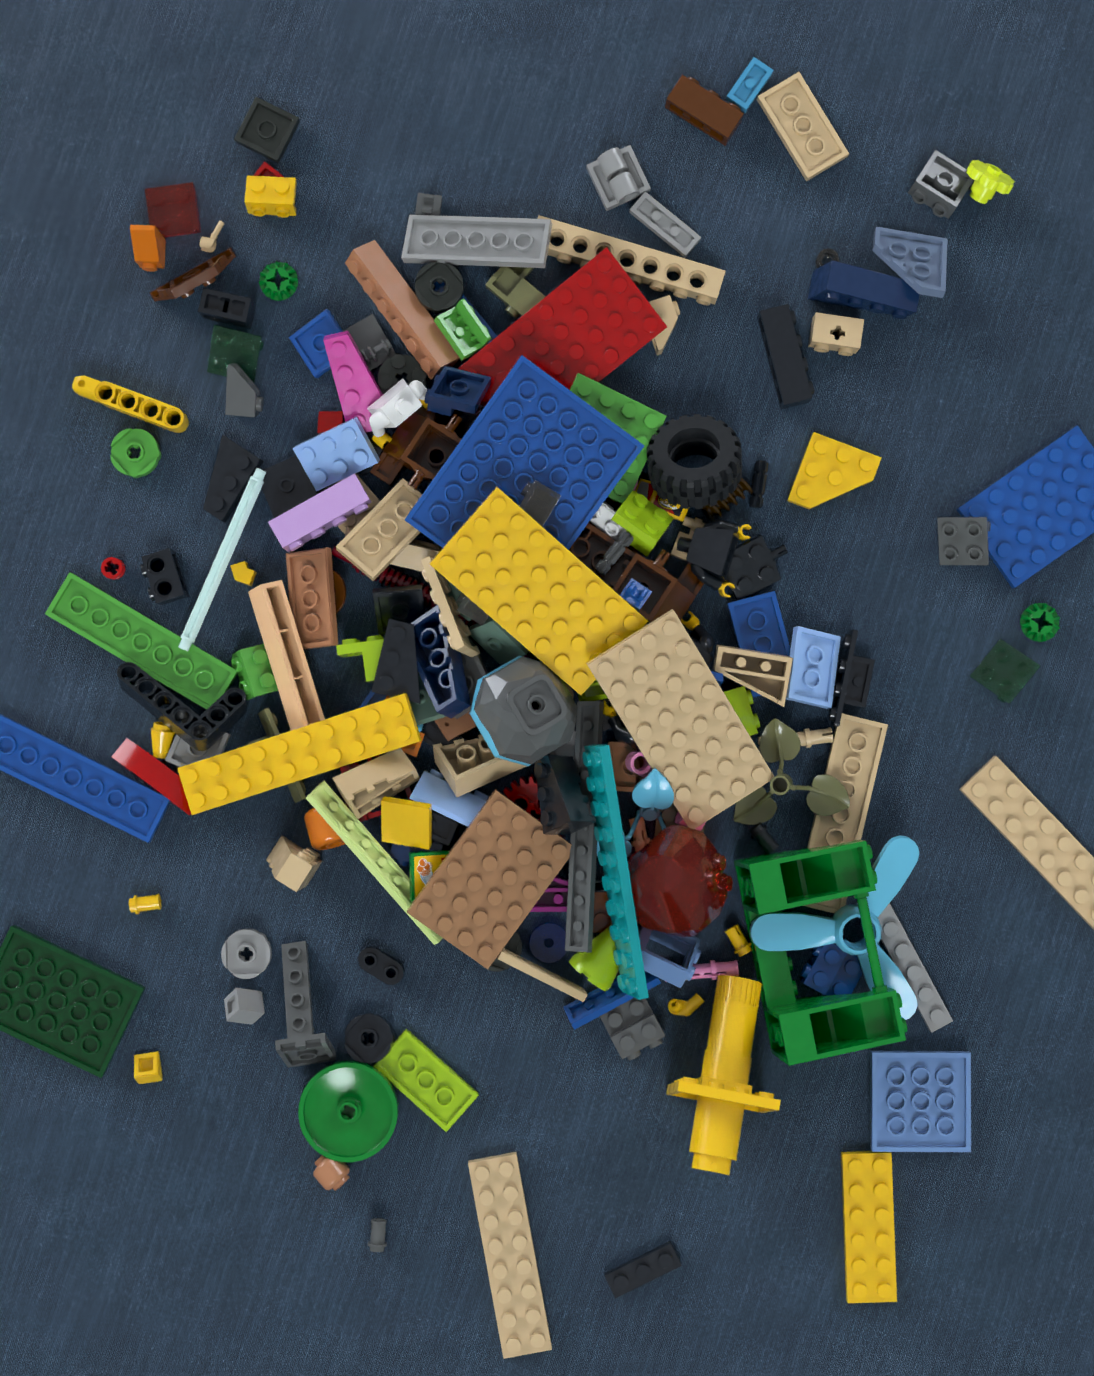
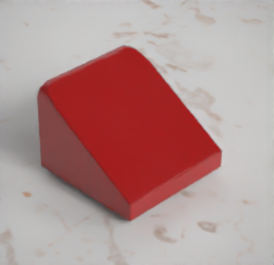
(329, 420)

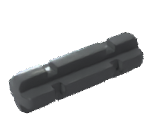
(614, 553)

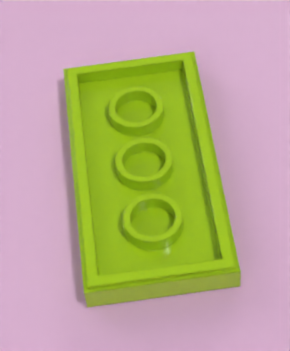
(426, 1080)

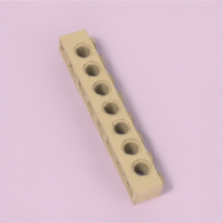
(640, 256)

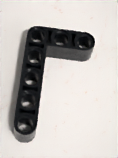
(178, 710)

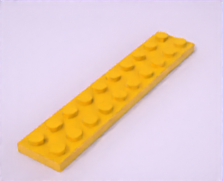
(299, 754)

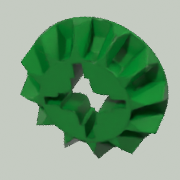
(287, 287)
(1030, 627)

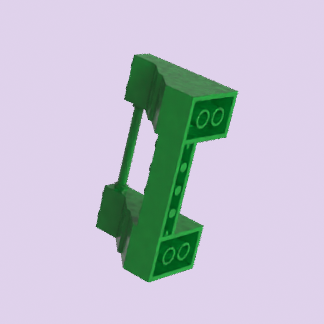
(829, 1024)

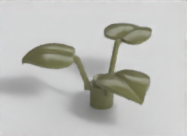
(783, 743)

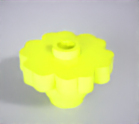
(987, 181)

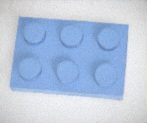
(336, 454)
(813, 667)

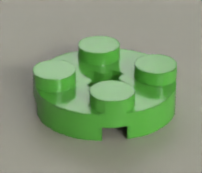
(149, 454)

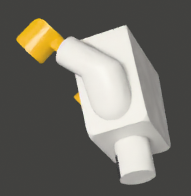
(395, 408)

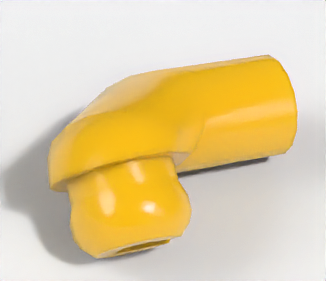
(684, 1007)

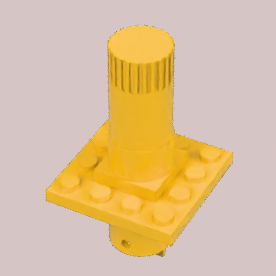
(723, 1085)

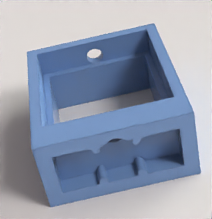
(664, 968)

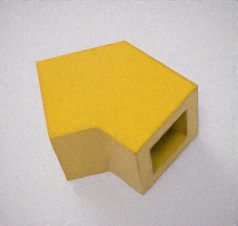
(242, 573)

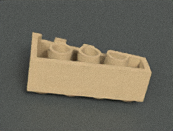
(470, 764)

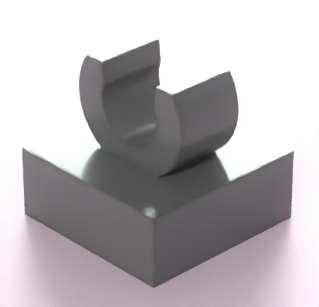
(428, 204)

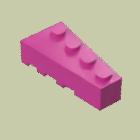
(352, 378)

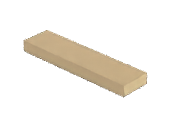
(542, 974)

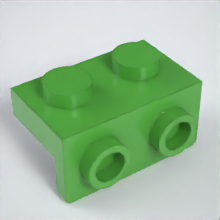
(463, 329)
(254, 671)

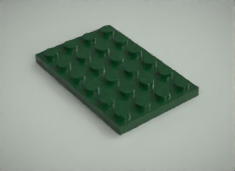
(63, 1001)

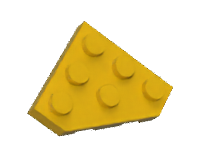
(830, 471)

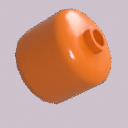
(320, 833)

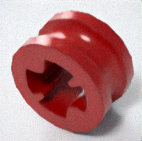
(105, 564)

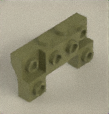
(514, 290)

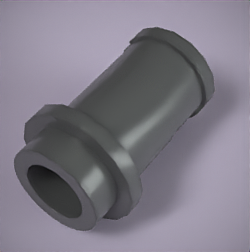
(377, 1238)

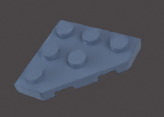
(915, 258)

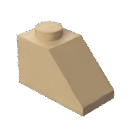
(669, 314)

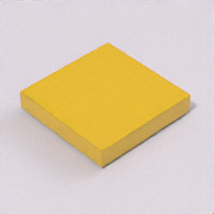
(406, 822)

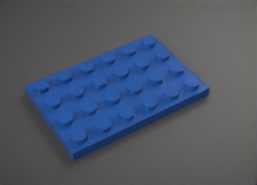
(1039, 507)

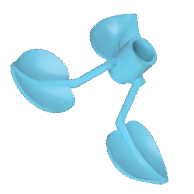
(650, 795)

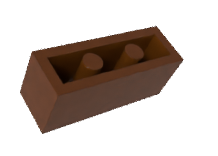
(704, 109)

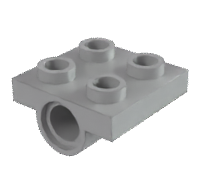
(617, 177)

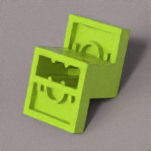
(642, 521)
(369, 649)

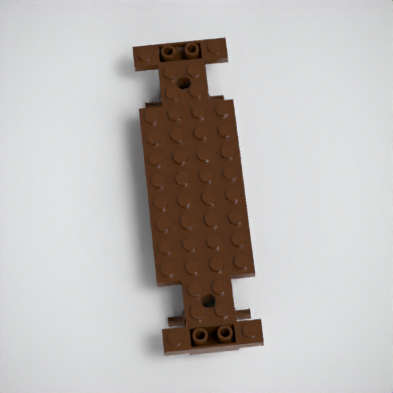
(421, 437)

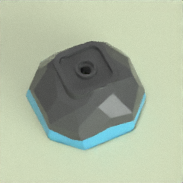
(509, 722)

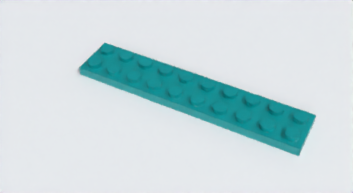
(616, 871)

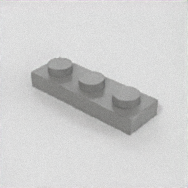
(665, 224)

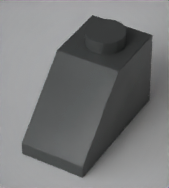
(241, 394)

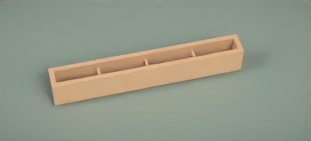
(286, 654)

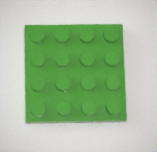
(630, 416)

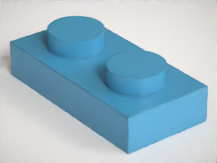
(749, 84)

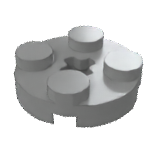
(257, 962)

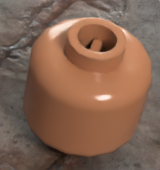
(331, 1173)

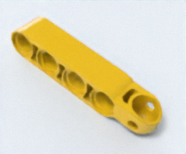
(94, 390)

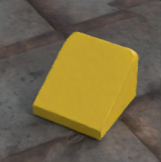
(147, 1067)

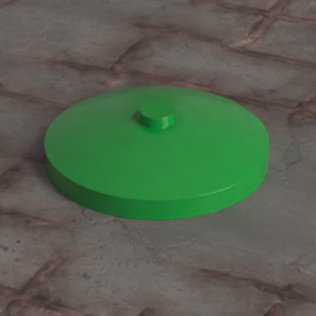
(348, 1111)

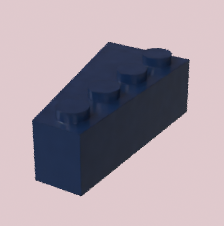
(863, 289)
(440, 665)

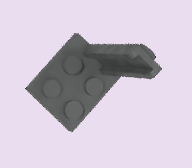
(301, 1045)

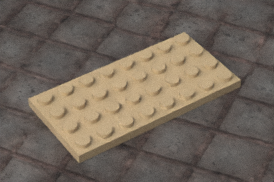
(681, 719)

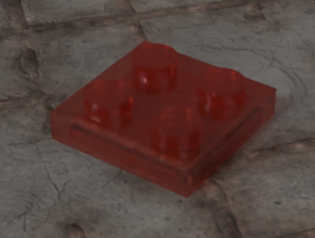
(173, 209)

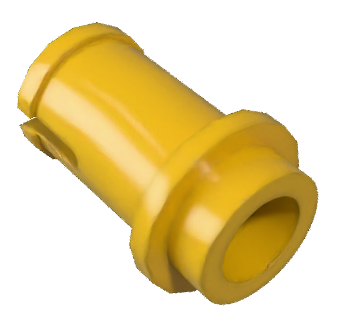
(144, 903)
(738, 940)

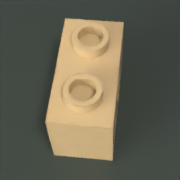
(847, 328)

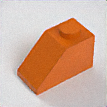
(148, 247)

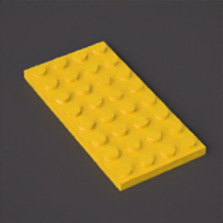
(536, 589)

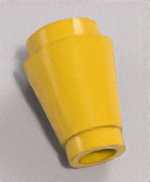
(161, 740)

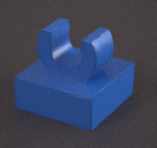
(635, 594)

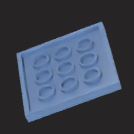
(920, 1101)

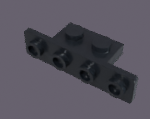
(854, 679)

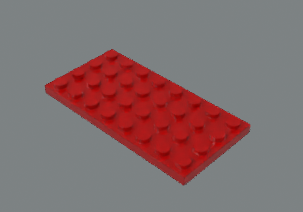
(578, 328)

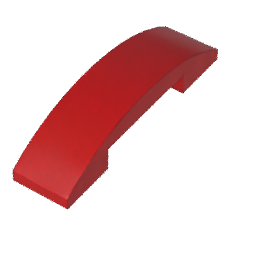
(152, 772)

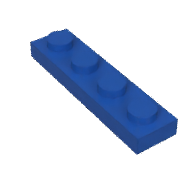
(600, 1002)

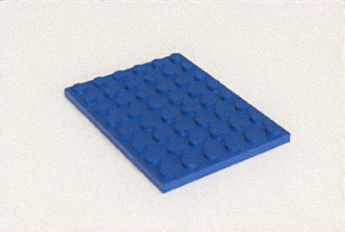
(522, 435)

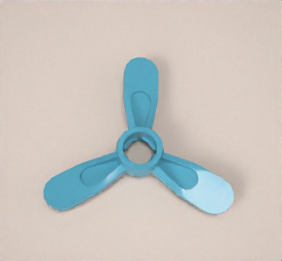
(802, 931)

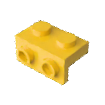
(270, 196)

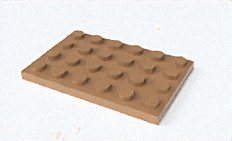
(490, 879)

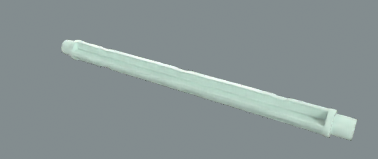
(222, 559)

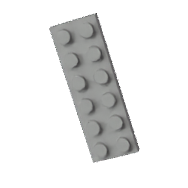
(477, 241)

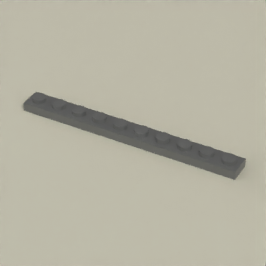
(584, 844)

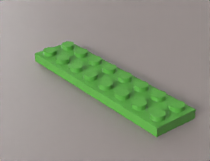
(140, 641)

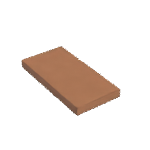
(313, 597)

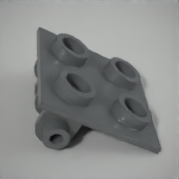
(371, 342)
(963, 540)

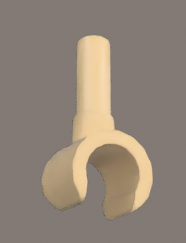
(209, 244)

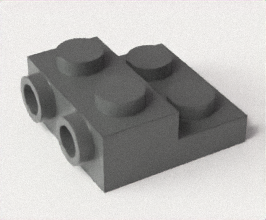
(941, 185)
(633, 1028)

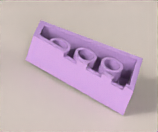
(320, 513)

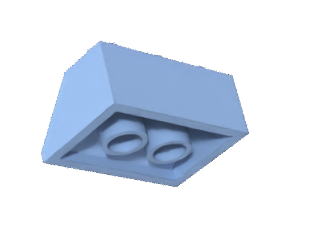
(436, 791)

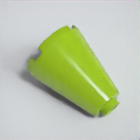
(598, 964)

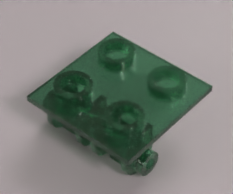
(235, 347)
(1005, 671)

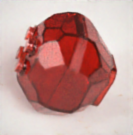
(678, 882)

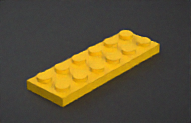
(868, 1227)

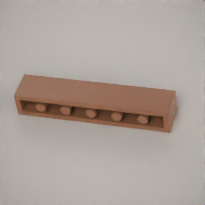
(401, 308)

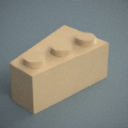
(756, 670)
(370, 782)
(293, 864)

